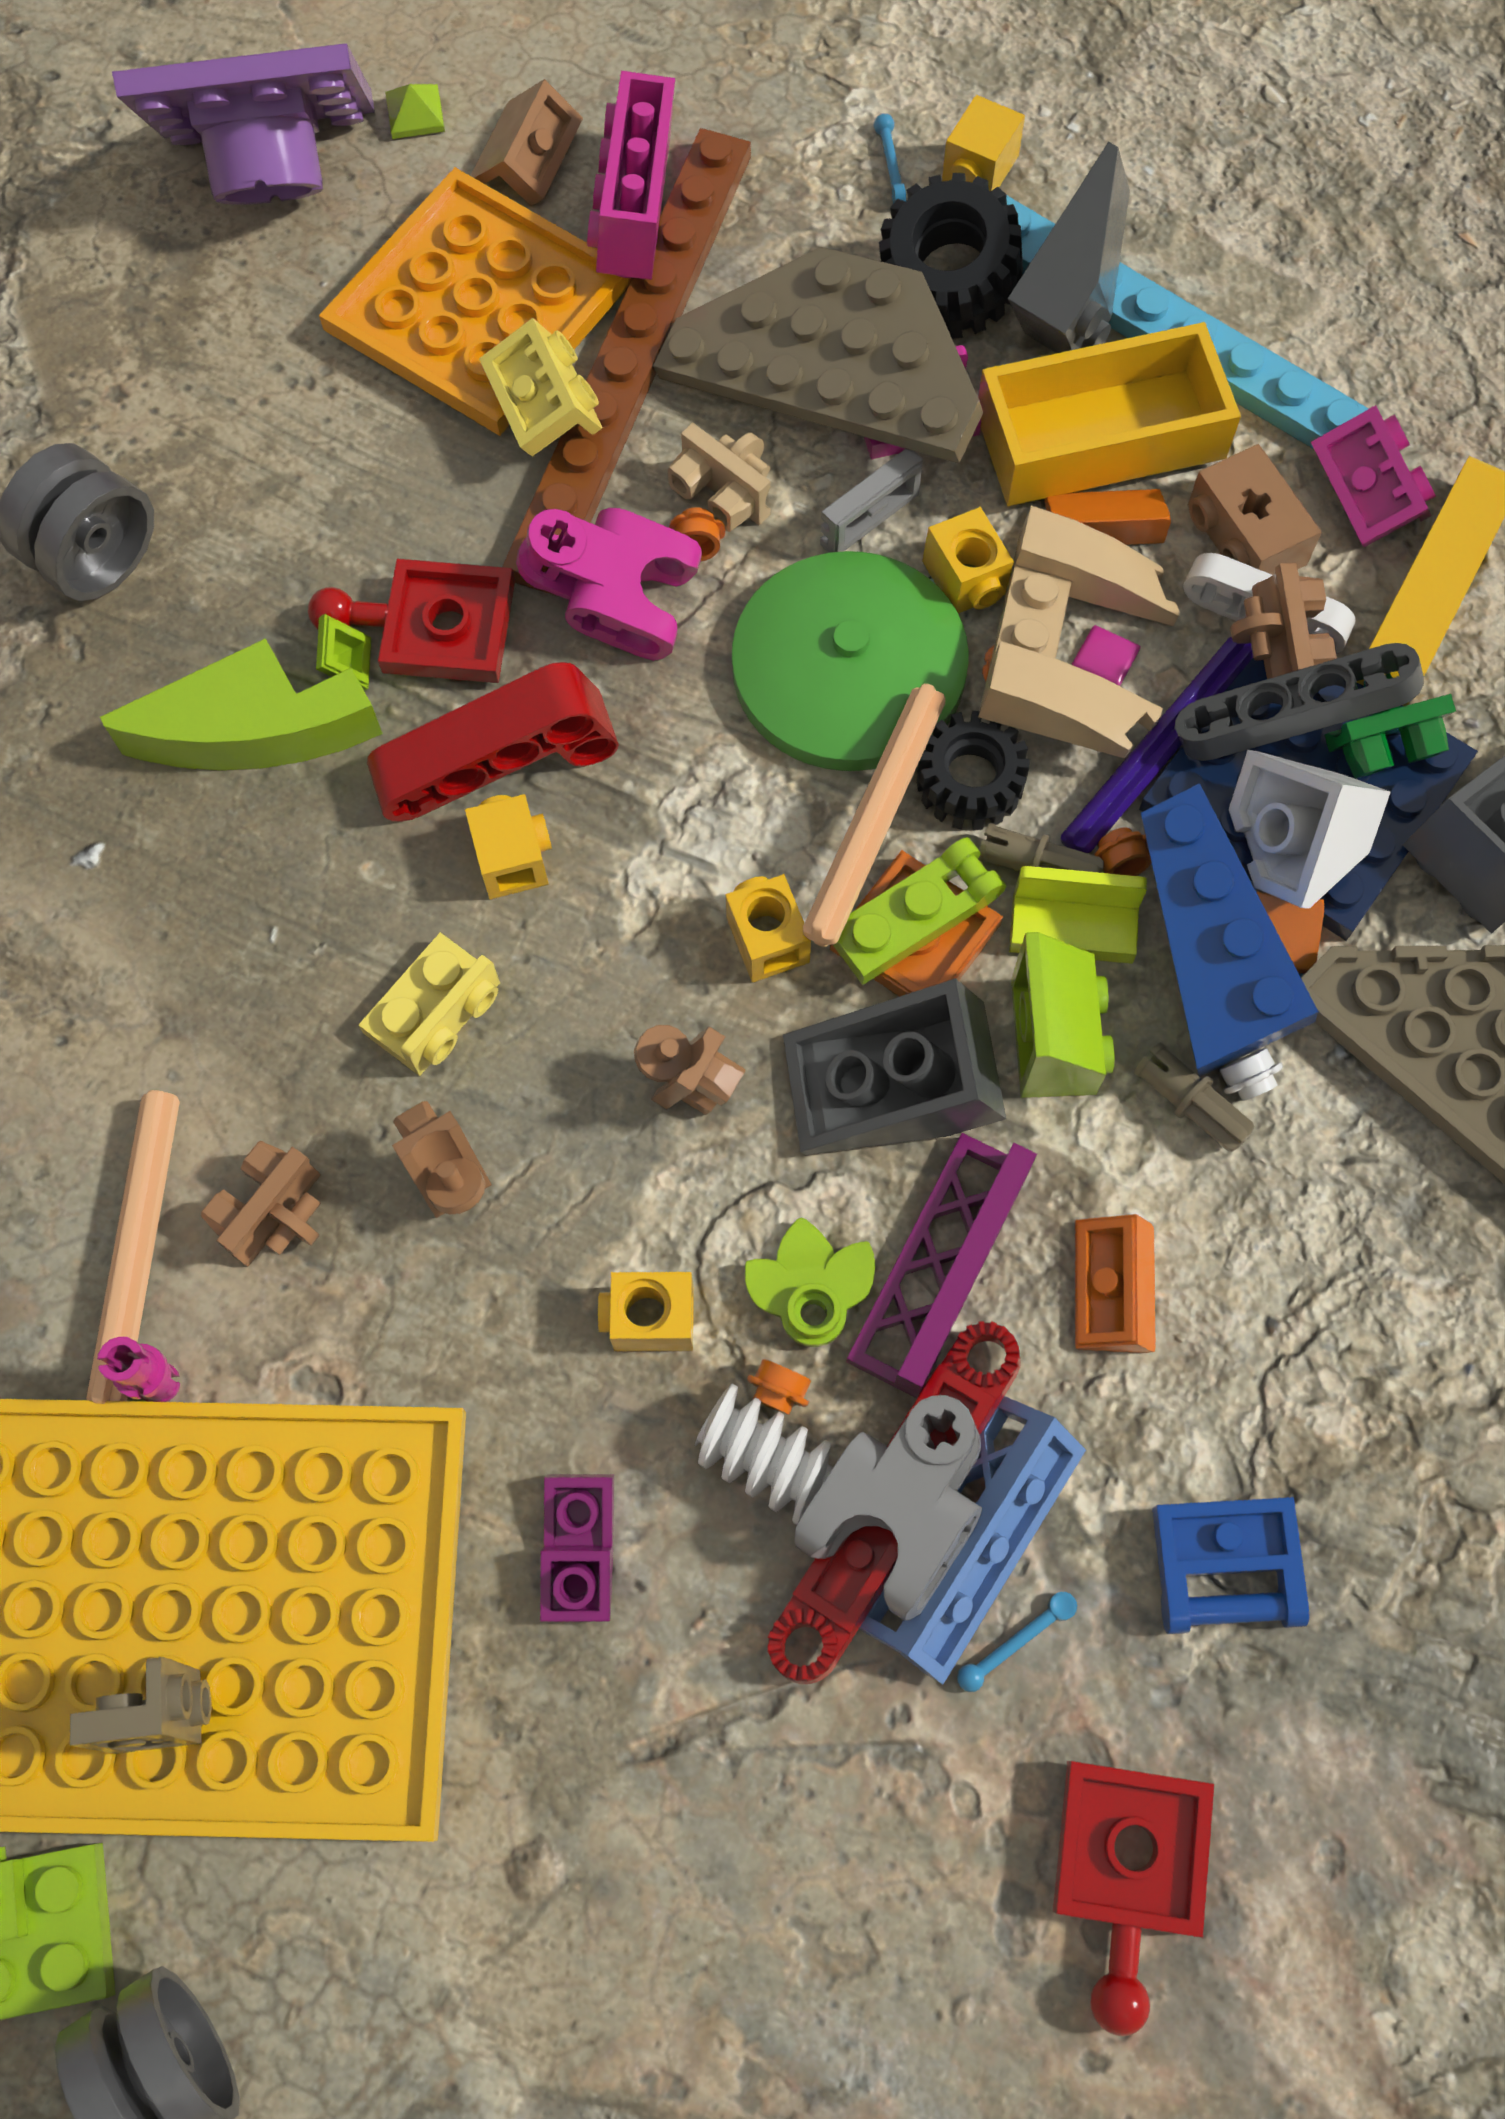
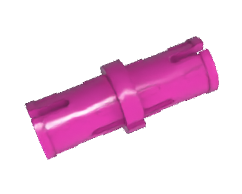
(138, 1370)

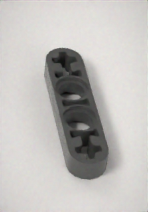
(1299, 709)

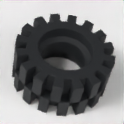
(965, 801)

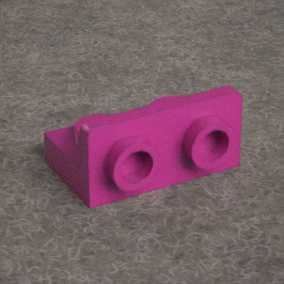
(1372, 475)

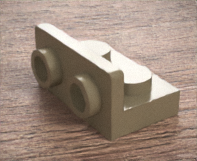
(169, 1716)

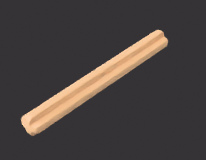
(874, 816)
(135, 1232)

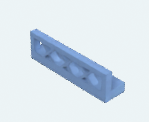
(1017, 1497)

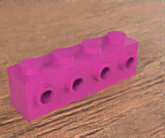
(634, 168)

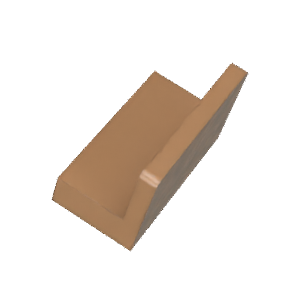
(529, 142)

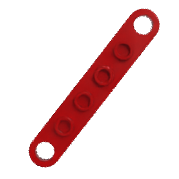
(845, 1586)

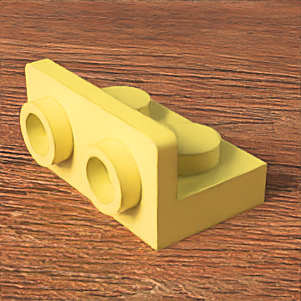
(540, 386)
(431, 1004)

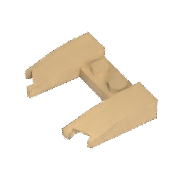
(1025, 679)

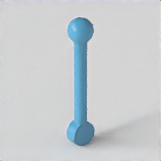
(884, 126)
(1060, 1607)

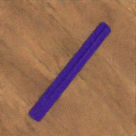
(1152, 751)

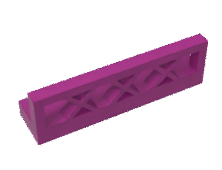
(963, 1272)

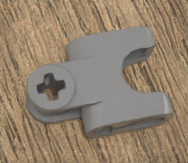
(905, 1491)

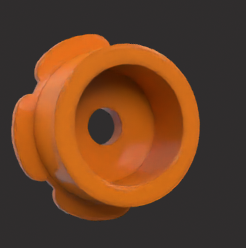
(702, 527)
(1124, 852)
(779, 1387)

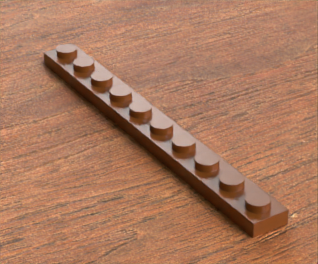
(640, 327)

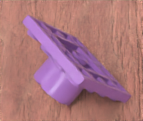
(252, 115)

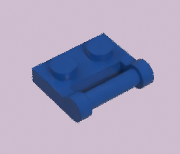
(1230, 1540)

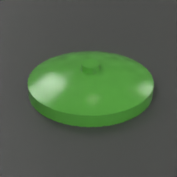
(836, 652)

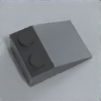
(1073, 278)
(1466, 846)
(895, 1072)

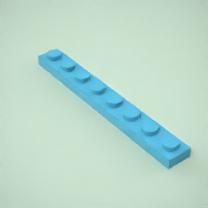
(1256, 375)

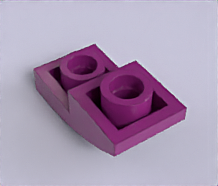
(577, 1548)

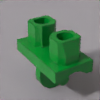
(1418, 724)

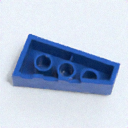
(1225, 951)

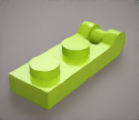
(916, 911)

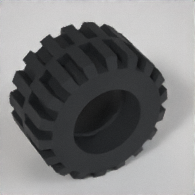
(958, 215)

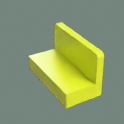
(1080, 909)

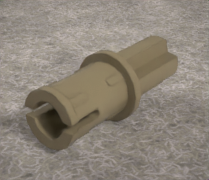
(1019, 850)
(1195, 1098)

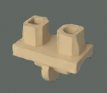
(726, 468)

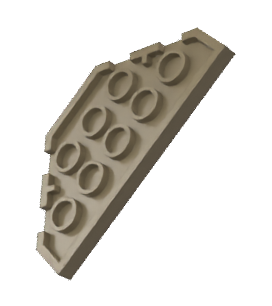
(836, 347)
(1428, 1029)

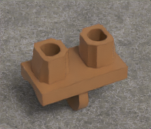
(1278, 622)
(690, 1068)
(440, 1160)
(274, 1211)

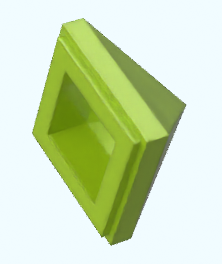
(414, 110)
(342, 648)

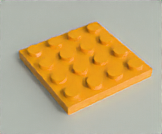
(462, 282)

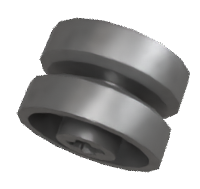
(75, 521)
(147, 2058)

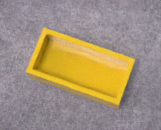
(1107, 413)

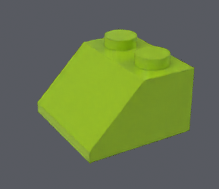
(1059, 1019)

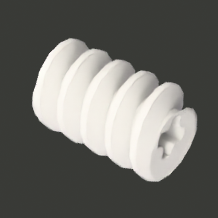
(763, 1454)

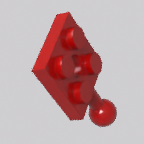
(416, 598)
(1160, 1896)

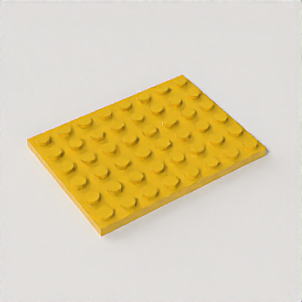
(273, 1553)

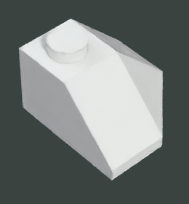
(1303, 825)

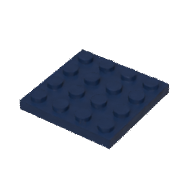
(1414, 796)

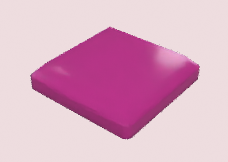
(1106, 655)

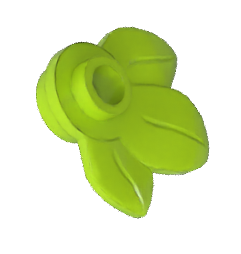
(811, 1275)

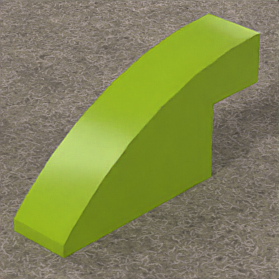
(243, 717)

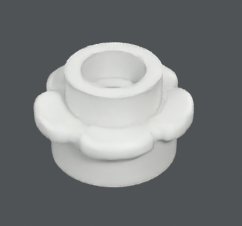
(1251, 1074)

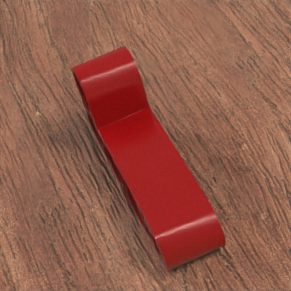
(492, 738)

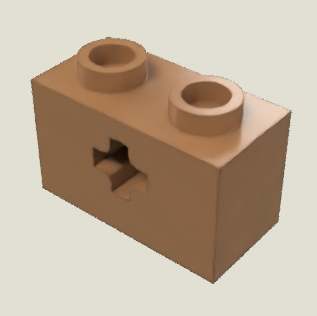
(1252, 512)

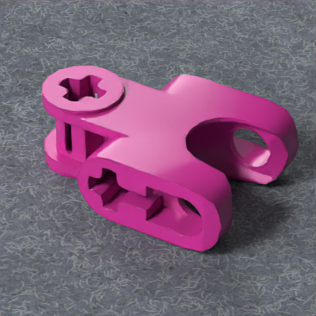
(603, 572)

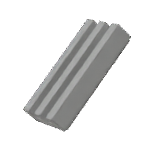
(871, 501)

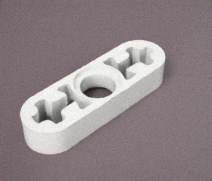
(1224, 584)

